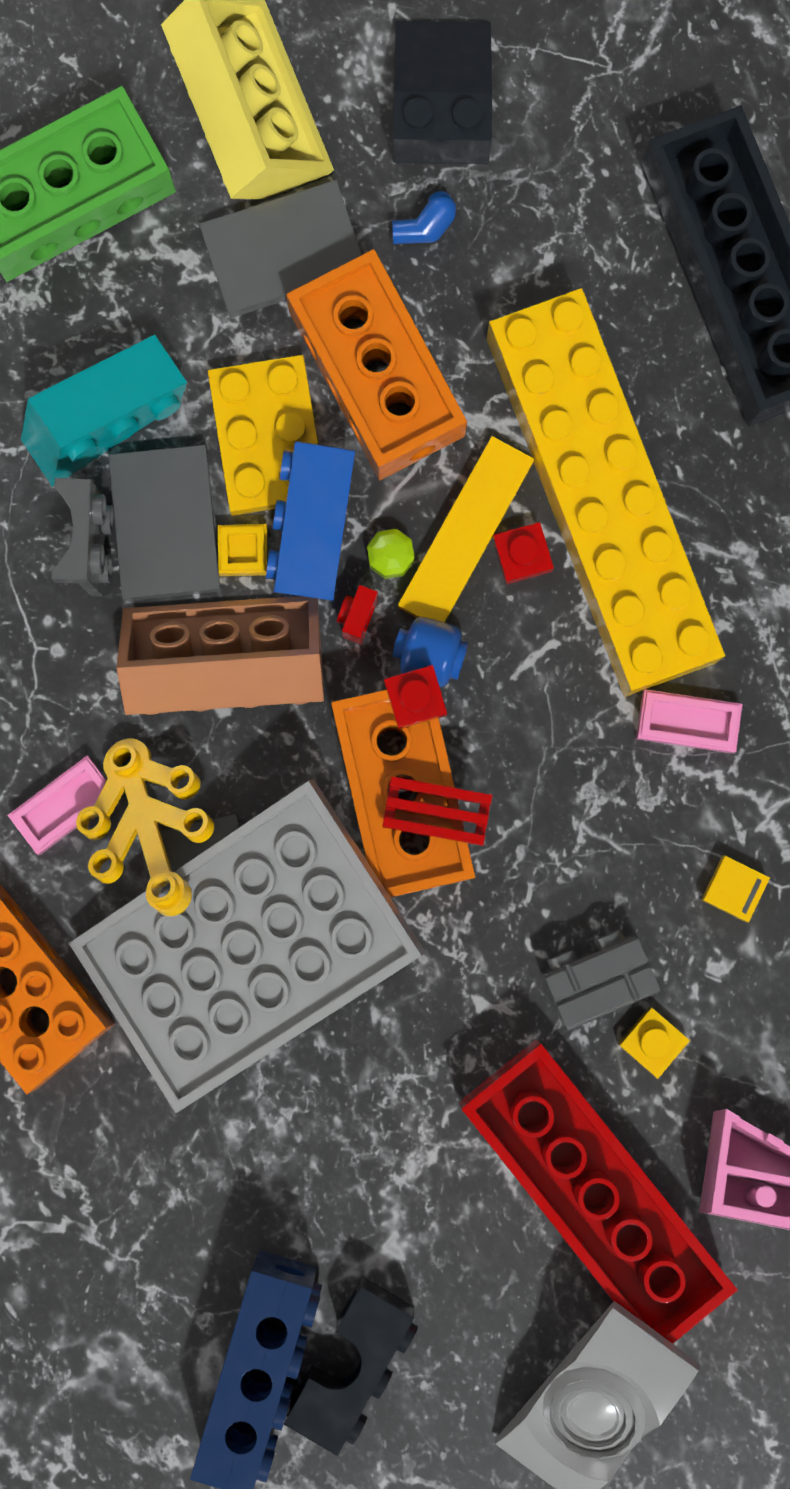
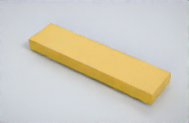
(466, 531)

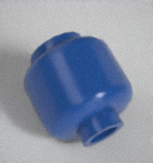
(430, 644)

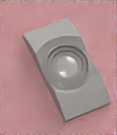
(599, 1403)

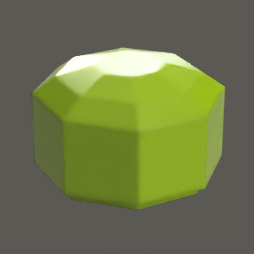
(390, 553)

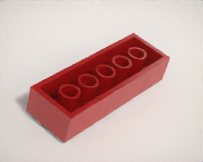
(596, 1194)

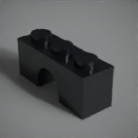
(330, 1406)

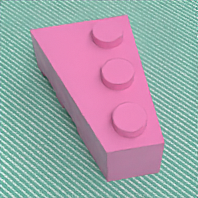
(746, 1173)

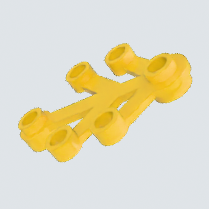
(142, 818)

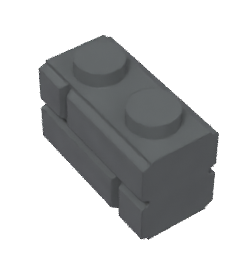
(599, 980)

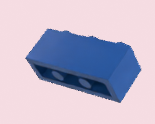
(311, 520)

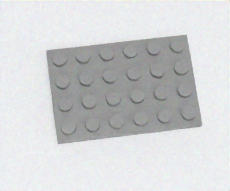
(272, 943)

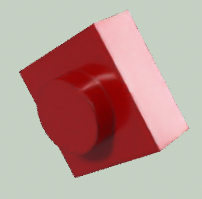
(522, 553)
(357, 613)
(415, 697)

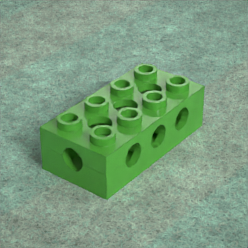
(97, 193)

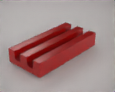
(479, 818)

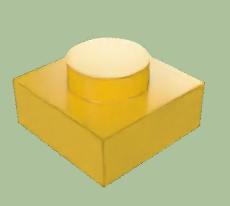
(653, 1042)

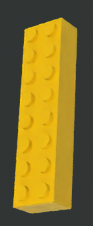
(603, 493)

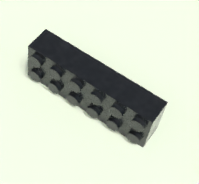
(732, 249)

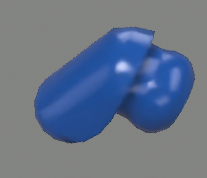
(430, 223)

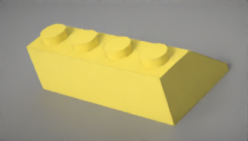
(246, 96)

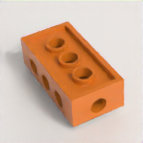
(389, 335)
(369, 773)
(44, 983)

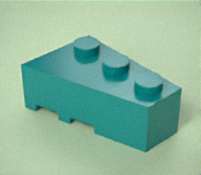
(100, 408)

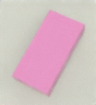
(689, 721)
(55, 808)

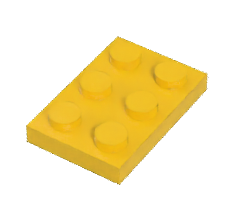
(257, 417)

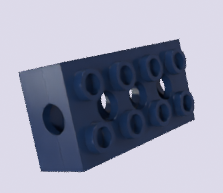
(240, 1452)

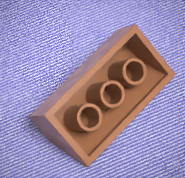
(220, 655)

